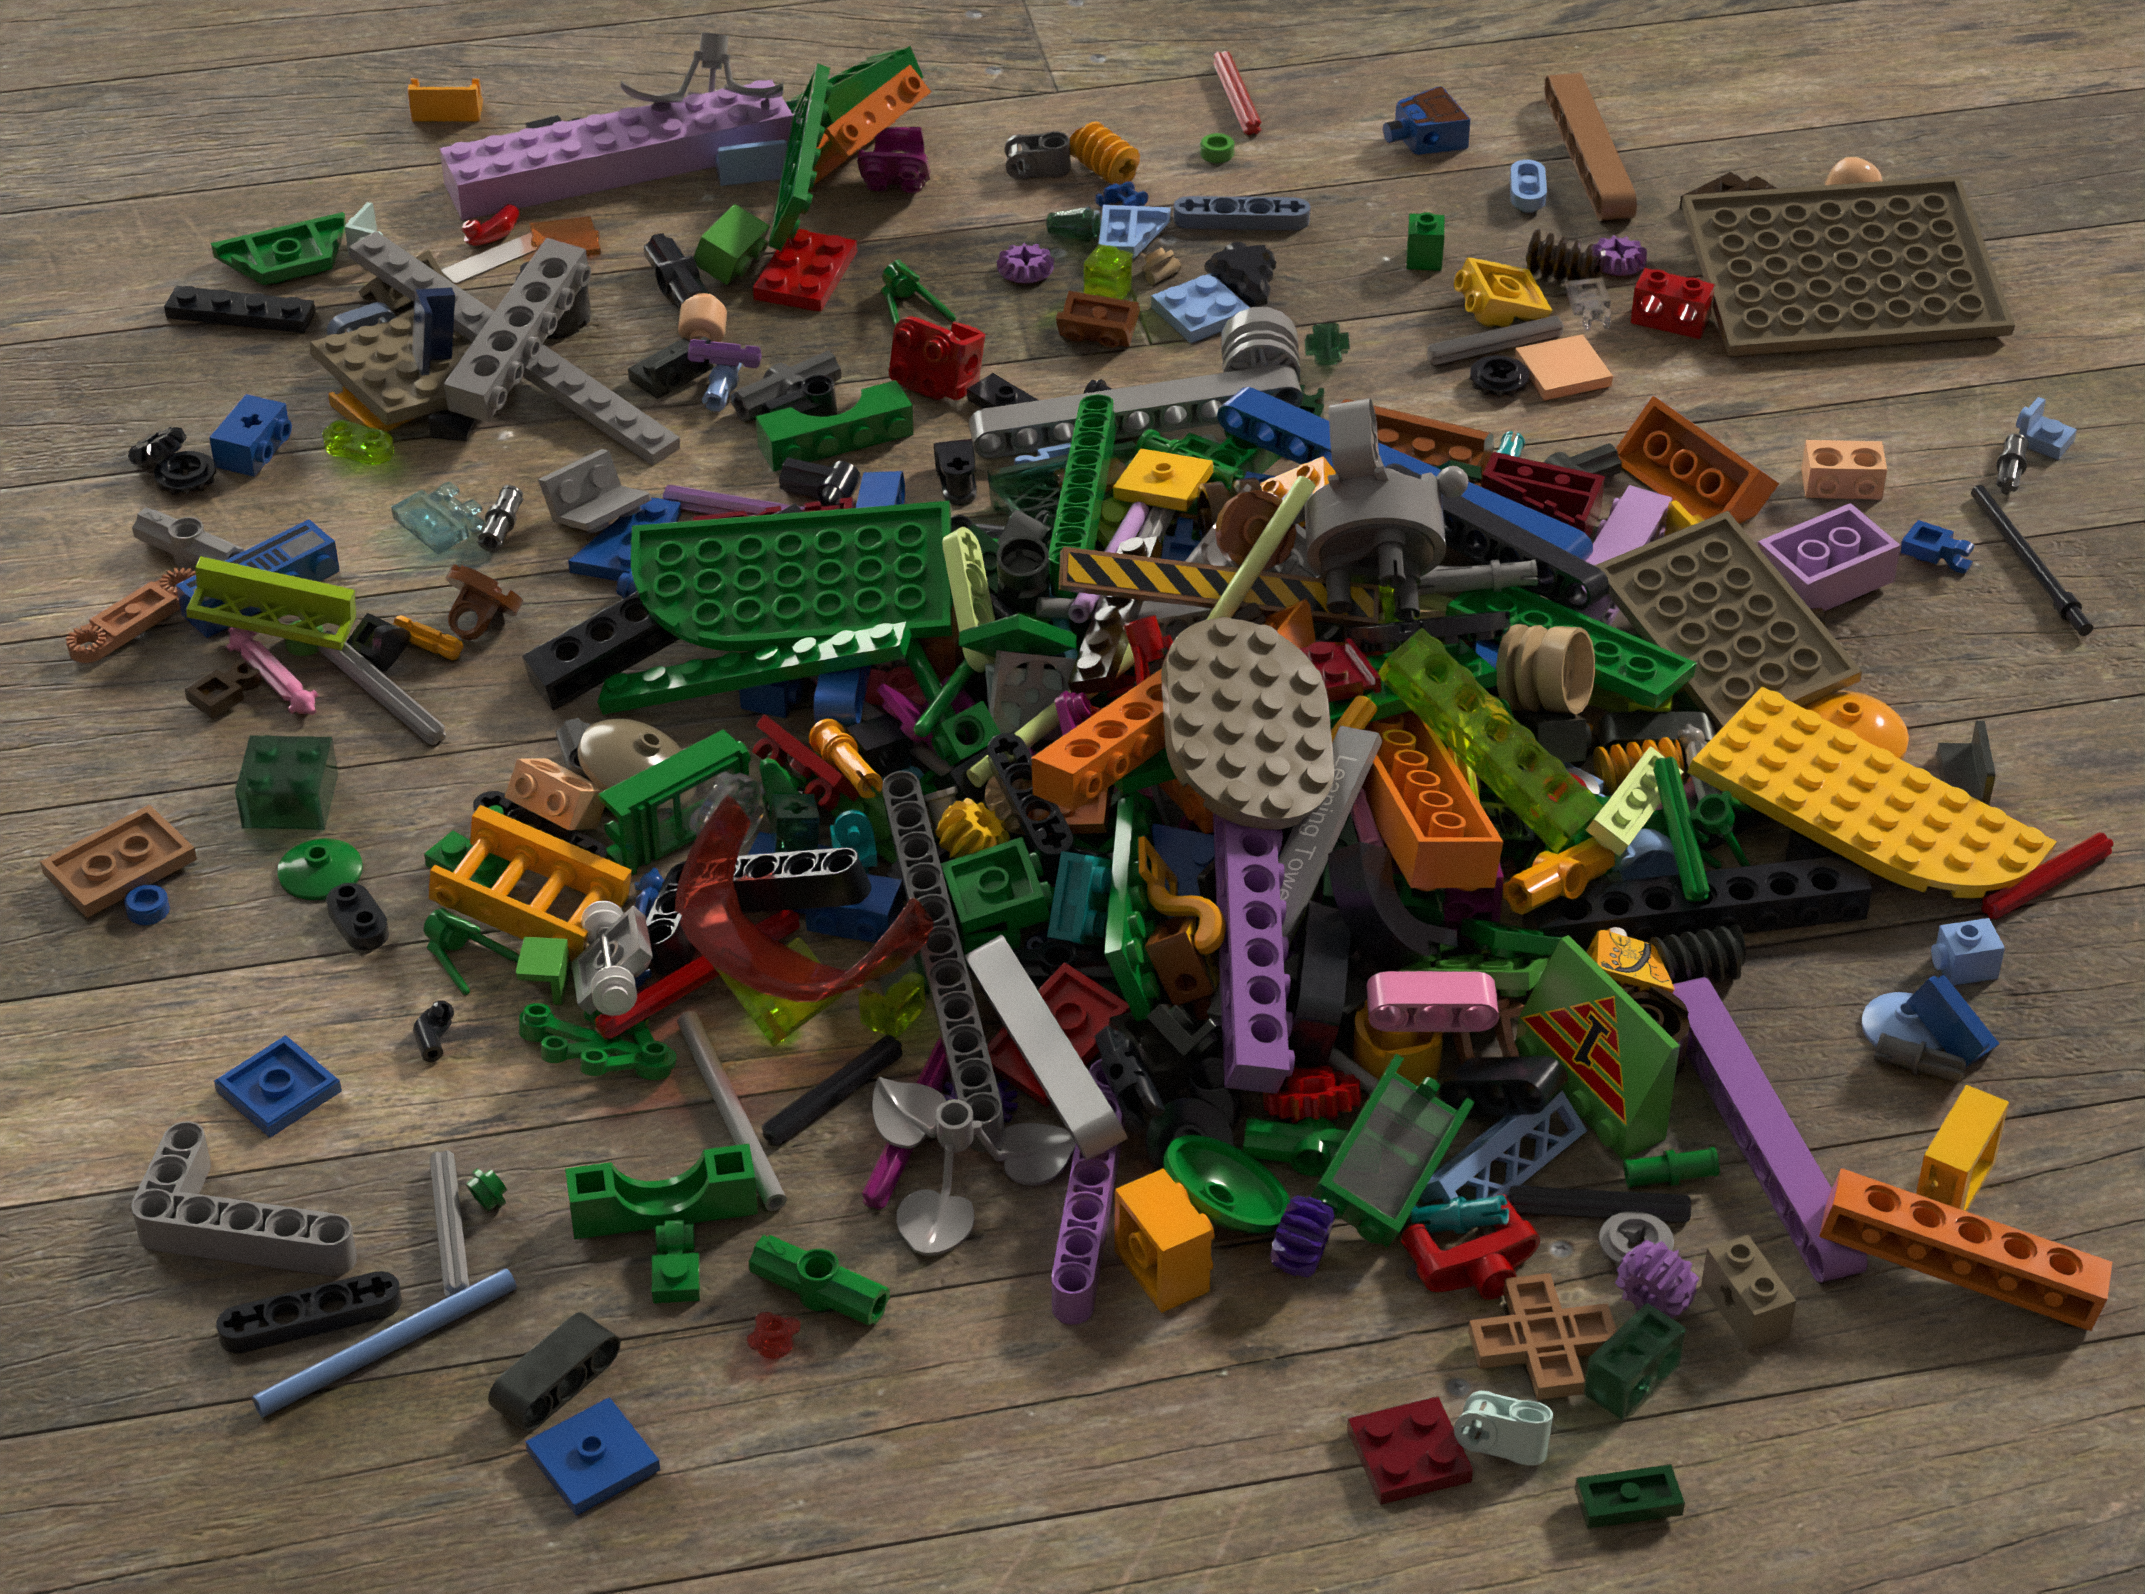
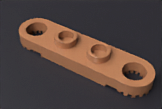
(127, 618)

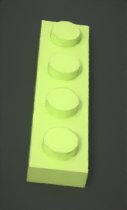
(1628, 806)

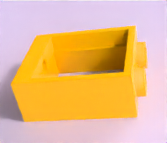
(1963, 1149)

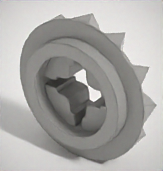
(1628, 1228)

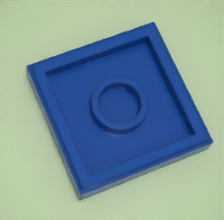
(277, 1086)

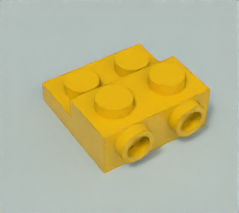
(1500, 293)

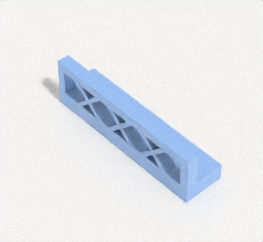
(1497, 1139)

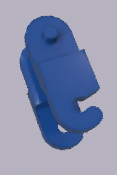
(1119, 193)

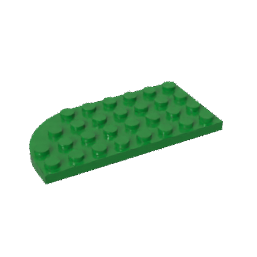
(796, 575)

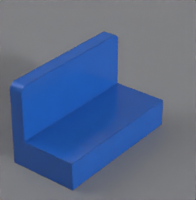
(1952, 1020)

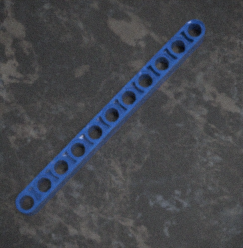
(1306, 437)
(843, 692)

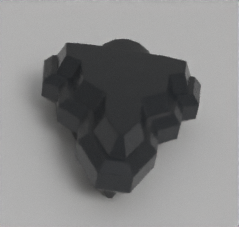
(1244, 271)

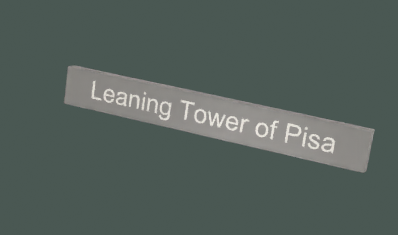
(1311, 840)

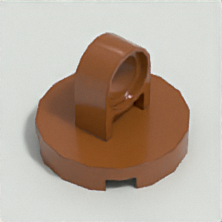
(1243, 522)
(478, 595)

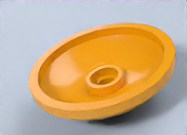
(1866, 718)

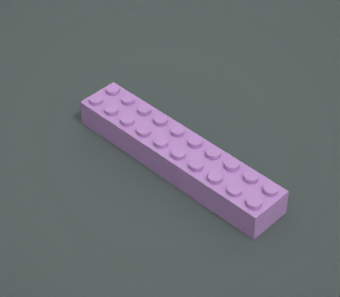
(607, 150)

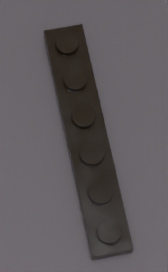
(1106, 636)

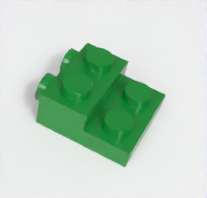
(998, 887)

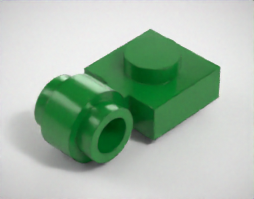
(676, 1272)

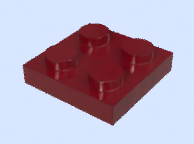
(1409, 1450)

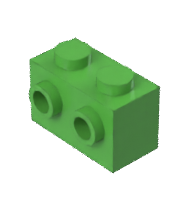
(731, 244)

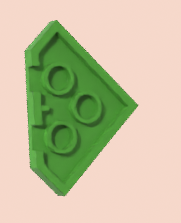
(1511, 975)

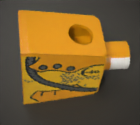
(1629, 960)

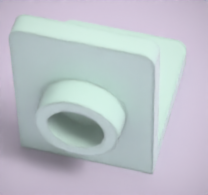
(361, 225)

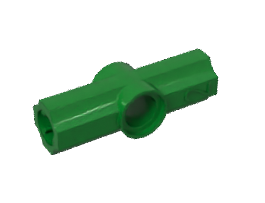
(1305, 1145)
(819, 1280)

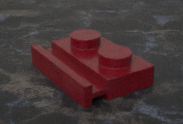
(1343, 669)

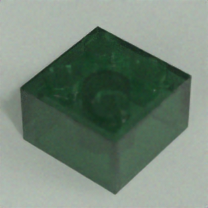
(286, 782)

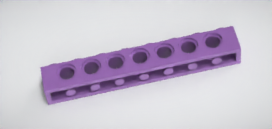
(1252, 957)

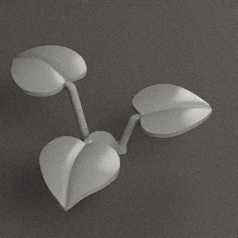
(712, 54)
(941, 1222)

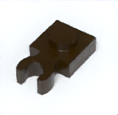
(222, 691)

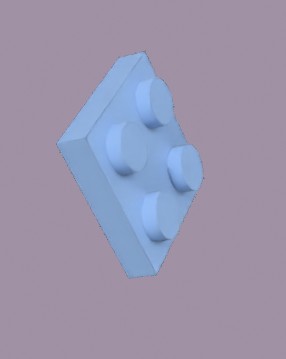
(1197, 307)

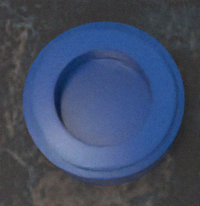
(147, 904)

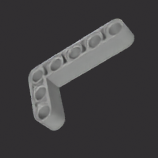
(181, 1221)

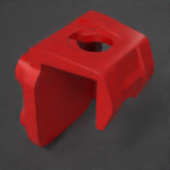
(933, 360)

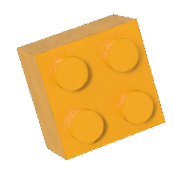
(1163, 1240)

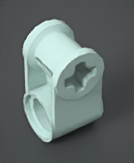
(1508, 1427)

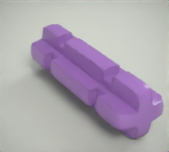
(724, 353)

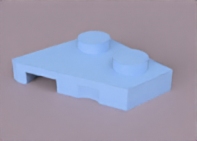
(1132, 226)

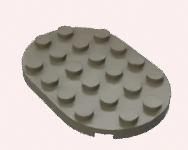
(1247, 723)

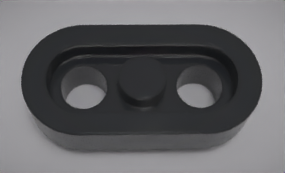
(357, 916)

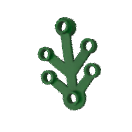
(649, 1057)

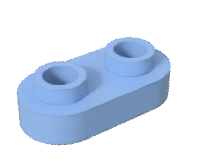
(1528, 185)

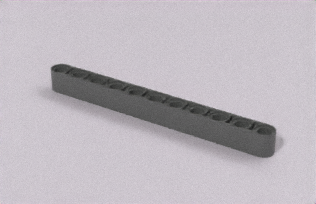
(943, 957)

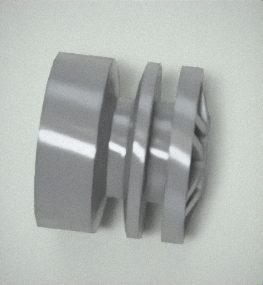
(1259, 339)

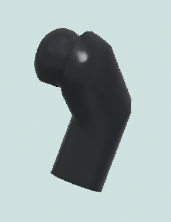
(431, 1027)

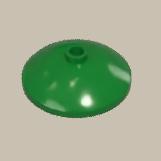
(1226, 1184)

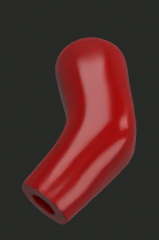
(492, 230)

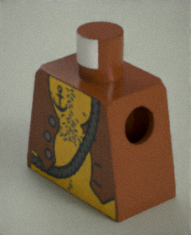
(1181, 967)

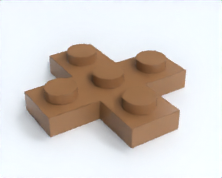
(1542, 1336)

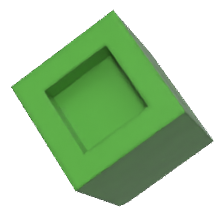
(545, 961)

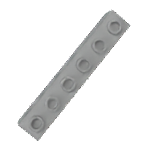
(517, 330)

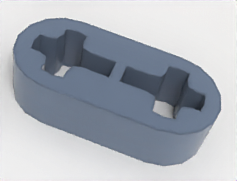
(359, 317)

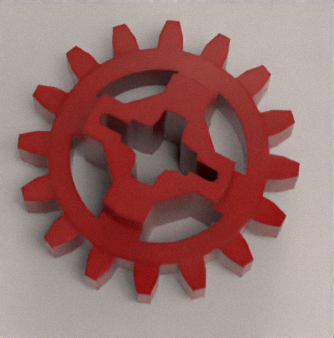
(1314, 1094)

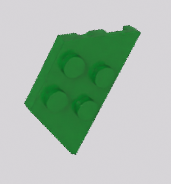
(284, 250)

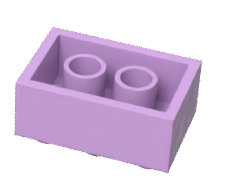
(1833, 557)

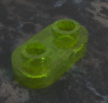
(358, 442)

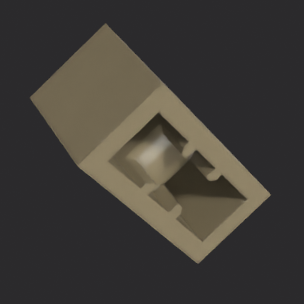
(1748, 1293)

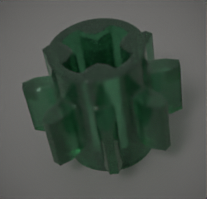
(1327, 344)

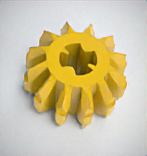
(970, 828)

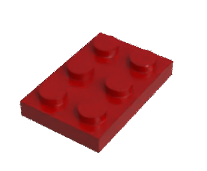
(805, 270)
(1080, 1010)

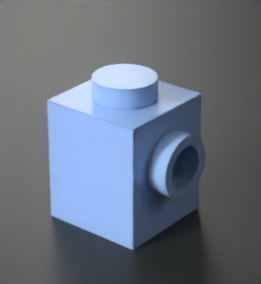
(1968, 951)

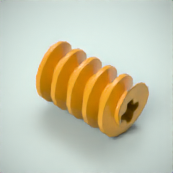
(1104, 153)
(1618, 764)

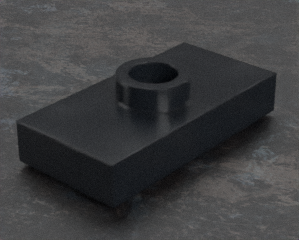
(996, 392)

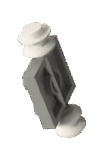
(615, 956)

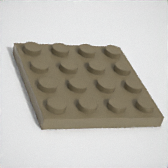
(382, 371)

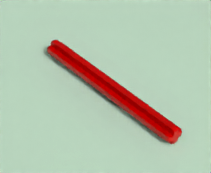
(684, 981)

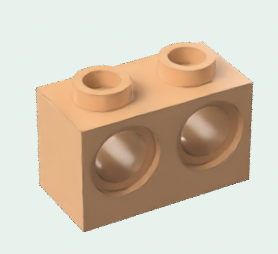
(1844, 469)
(555, 794)

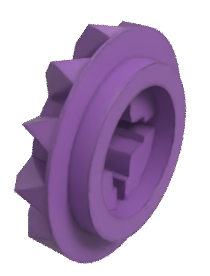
(1633, 255)
(1012, 267)

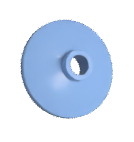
(1895, 1018)

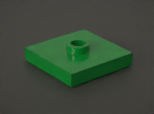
(1017, 635)

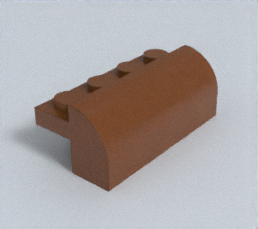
(1432, 439)

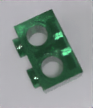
(1634, 1361)

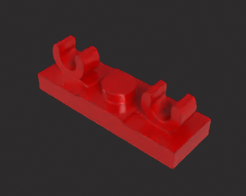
(805, 763)

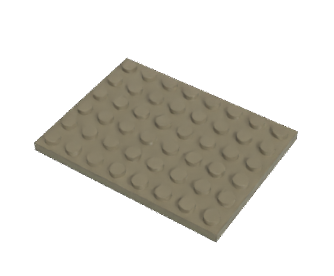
(1846, 266)

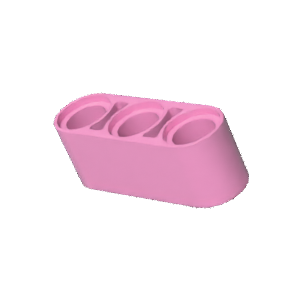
(1432, 1001)

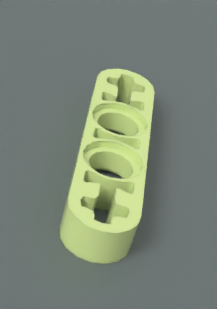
(968, 588)

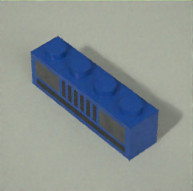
(297, 552)

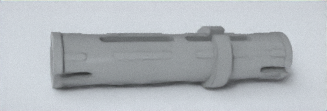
(1479, 577)

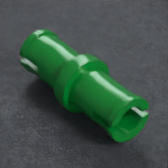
(1671, 1167)

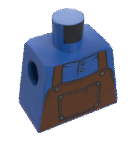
(1429, 123)

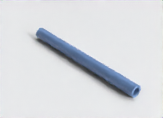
(383, 1343)

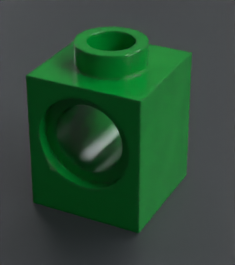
(1425, 241)
(978, 724)

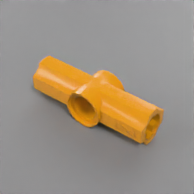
(1557, 875)

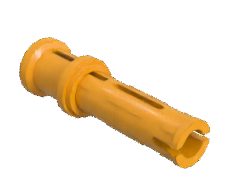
(841, 752)

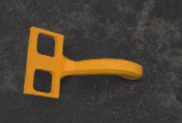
(1212, 922)

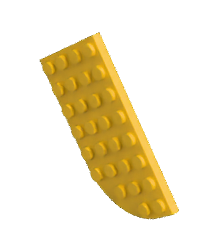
(1866, 801)

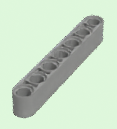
(1045, 1048)

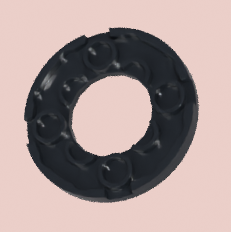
(1446, 629)

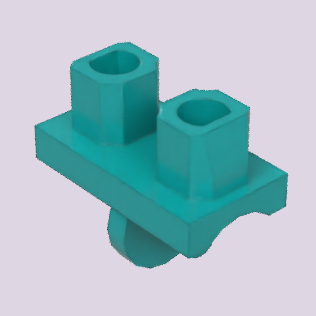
(855, 831)

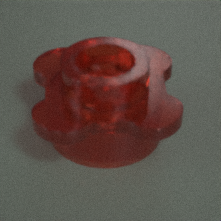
(773, 1335)

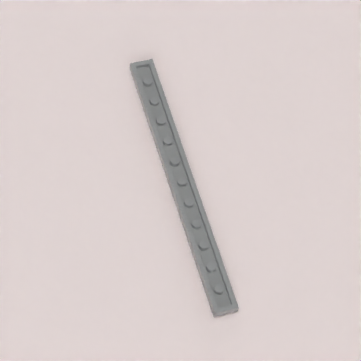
(547, 371)

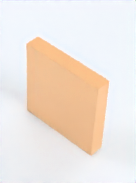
(1564, 367)

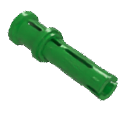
(1221, 472)

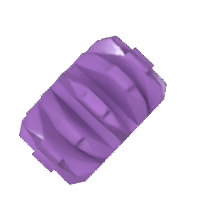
(1658, 1278)

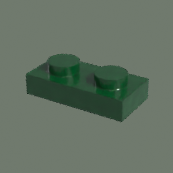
(1629, 1496)

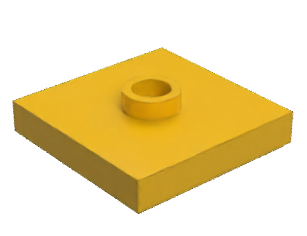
(1162, 479)

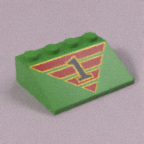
(1612, 1050)

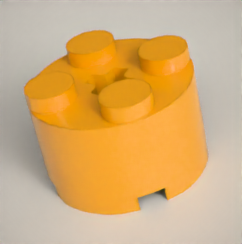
(1376, 1049)

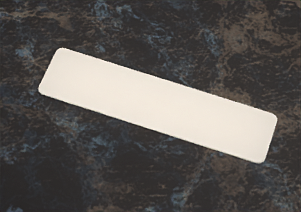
(489, 259)

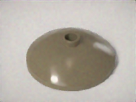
(620, 749)

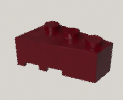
(1548, 489)

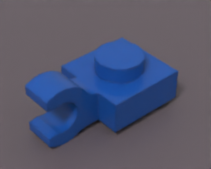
(1933, 542)
(1180, 545)

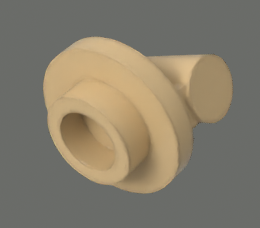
(1160, 265)

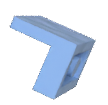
(750, 162)

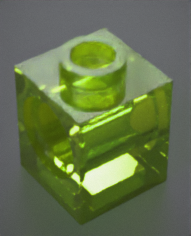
(1108, 272)

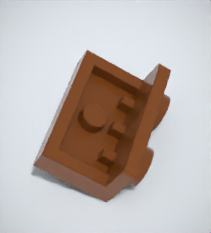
(1098, 319)

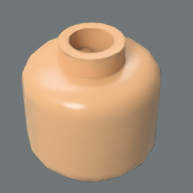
(702, 317)

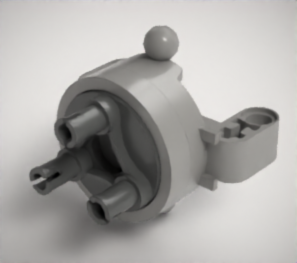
(1373, 519)

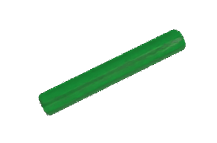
(1681, 829)

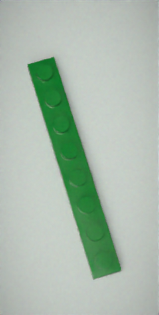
(754, 668)

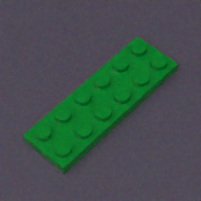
(801, 158)
(1621, 660)
(1130, 912)

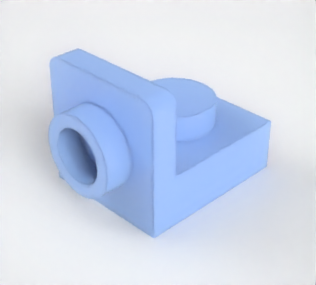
(2044, 434)

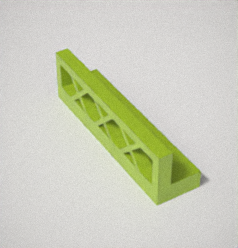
(276, 597)

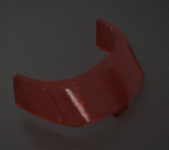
(742, 951)

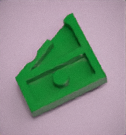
(1507, 939)

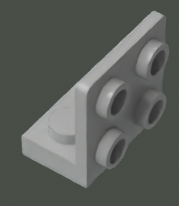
(590, 493)

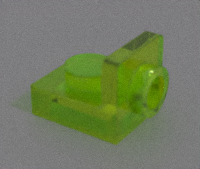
(896, 1009)

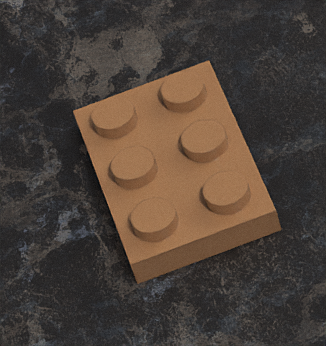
(117, 860)

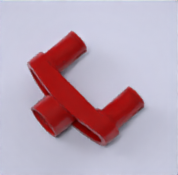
(1476, 1263)

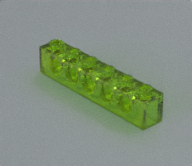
(1492, 761)

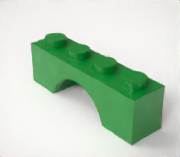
(877, 418)
(712, 1189)

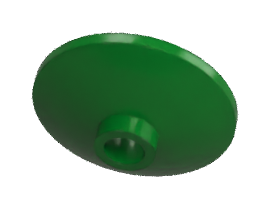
(317, 867)

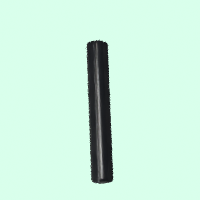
(831, 1090)
(1598, 1203)

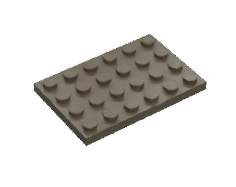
(1732, 613)

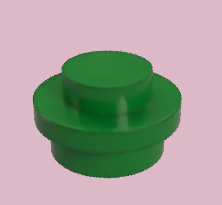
(487, 1189)

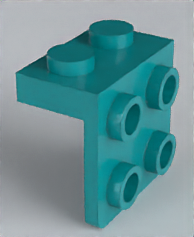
(1081, 899)

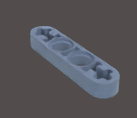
(1204, 213)

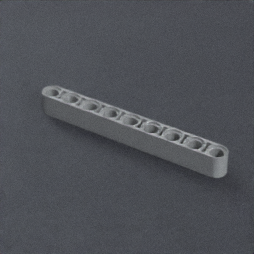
(1136, 409)

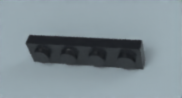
(240, 309)

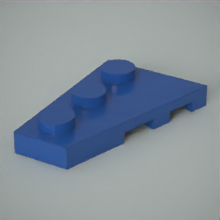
(610, 551)

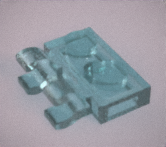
(438, 517)

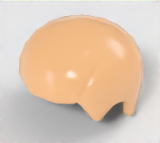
(1853, 171)

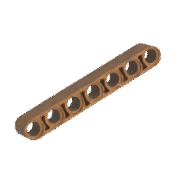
(1590, 147)

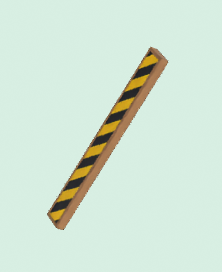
(1203, 585)

